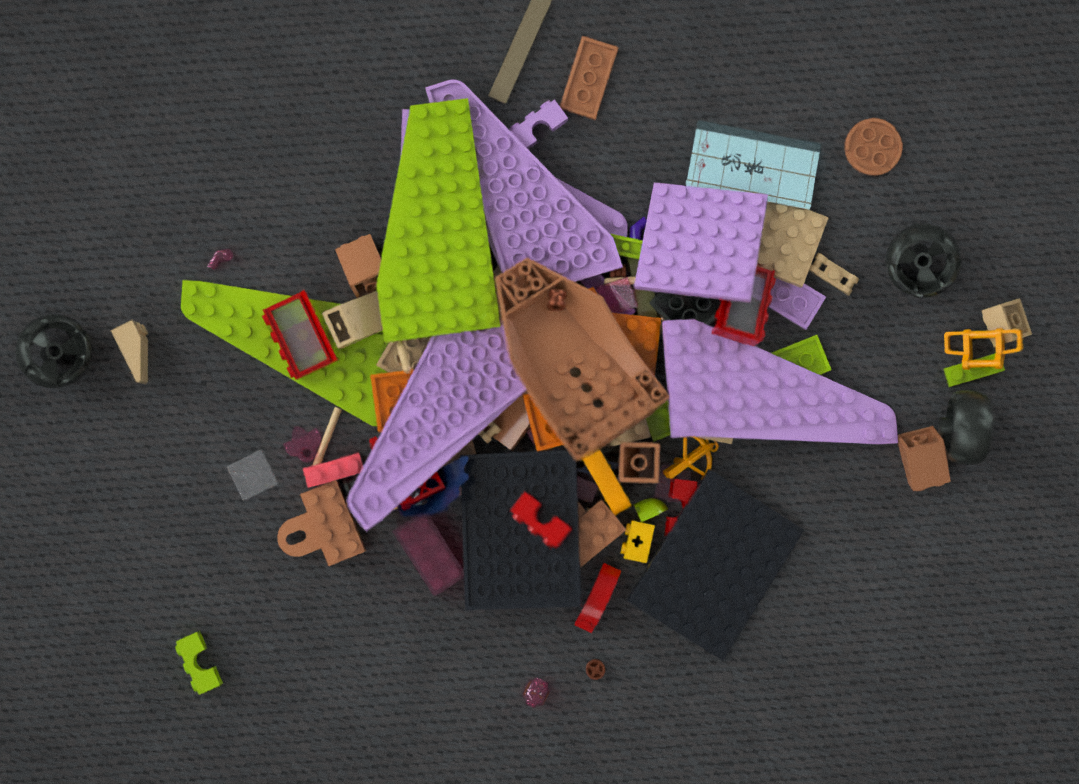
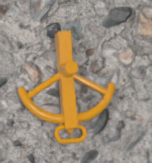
(687, 460)

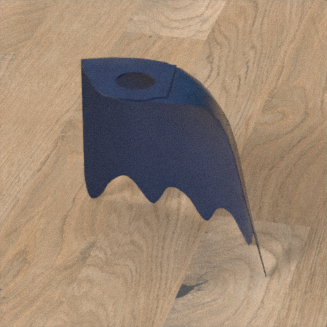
(452, 478)

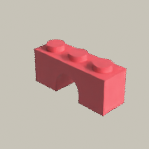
(333, 470)

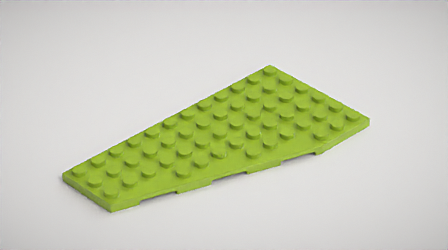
(436, 243)

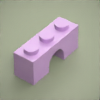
(549, 114)

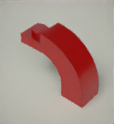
(598, 598)

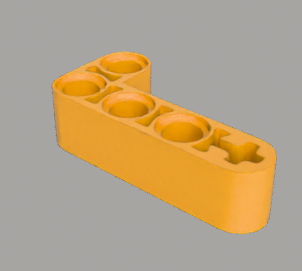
(607, 482)

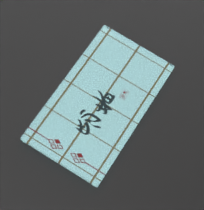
(754, 163)

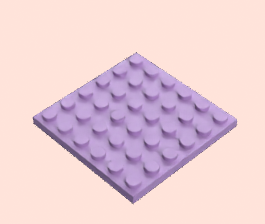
(701, 242)

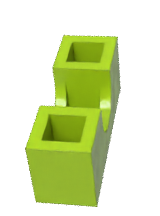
(202, 678)

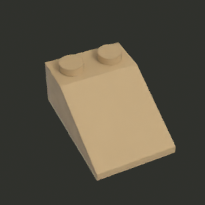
(134, 347)

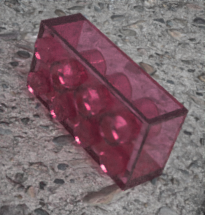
(430, 553)

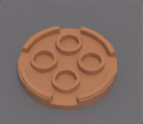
(873, 147)

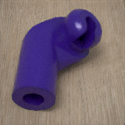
(635, 230)

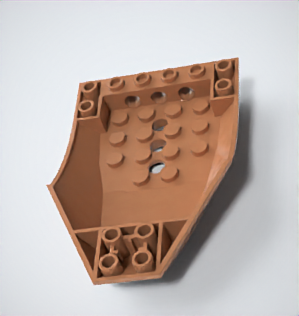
(583, 336)

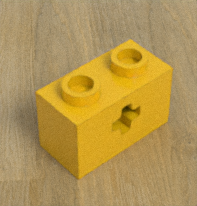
(640, 552)

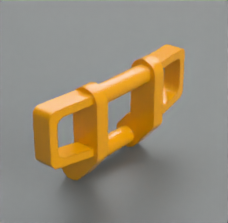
(968, 335)

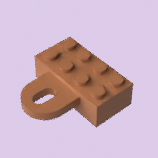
(326, 526)
(596, 530)

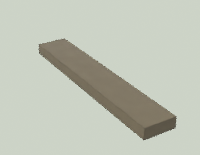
(519, 50)

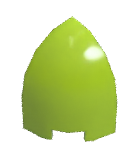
(649, 508)

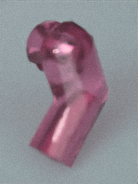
(220, 256)

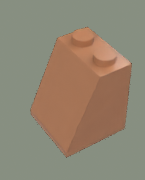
(361, 264)
(924, 458)
(639, 462)

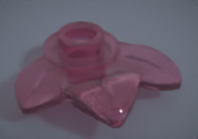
(301, 441)

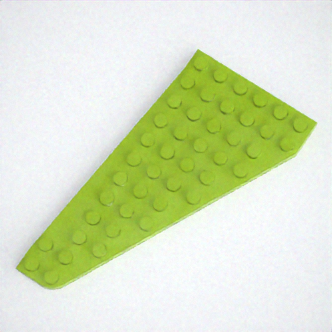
(237, 318)

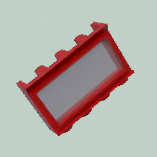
(746, 320)
(299, 335)

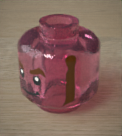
(536, 692)

